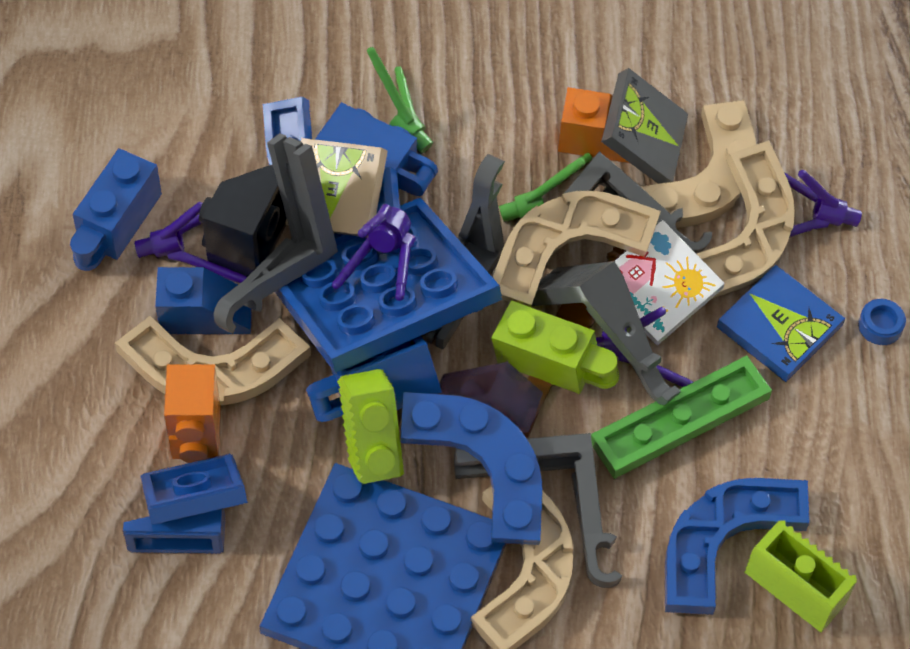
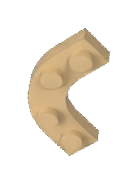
(714, 188)
(566, 220)
(767, 224)
(238, 374)
(539, 588)

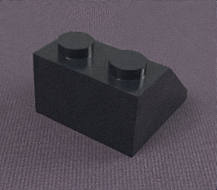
(243, 220)

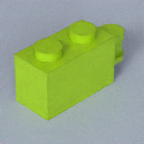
(553, 349)

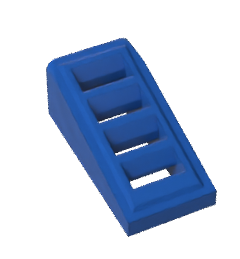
(185, 535)

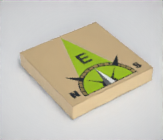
(350, 182)

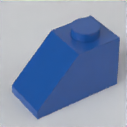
(188, 301)

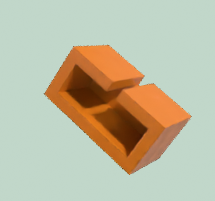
(192, 411)

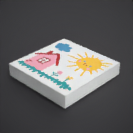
(668, 278)

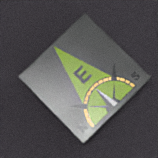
(645, 127)

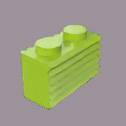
(371, 426)
(800, 575)

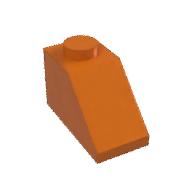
(584, 124)

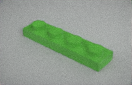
(691, 413)

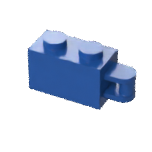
(361, 128)
(114, 209)
(406, 366)

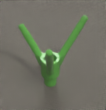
(406, 114)
(527, 201)

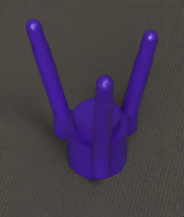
(385, 233)

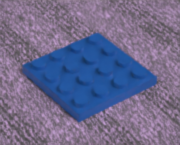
(364, 314)
(383, 571)

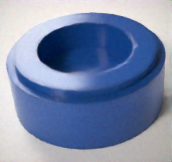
(882, 321)

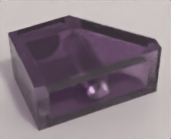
(498, 387)

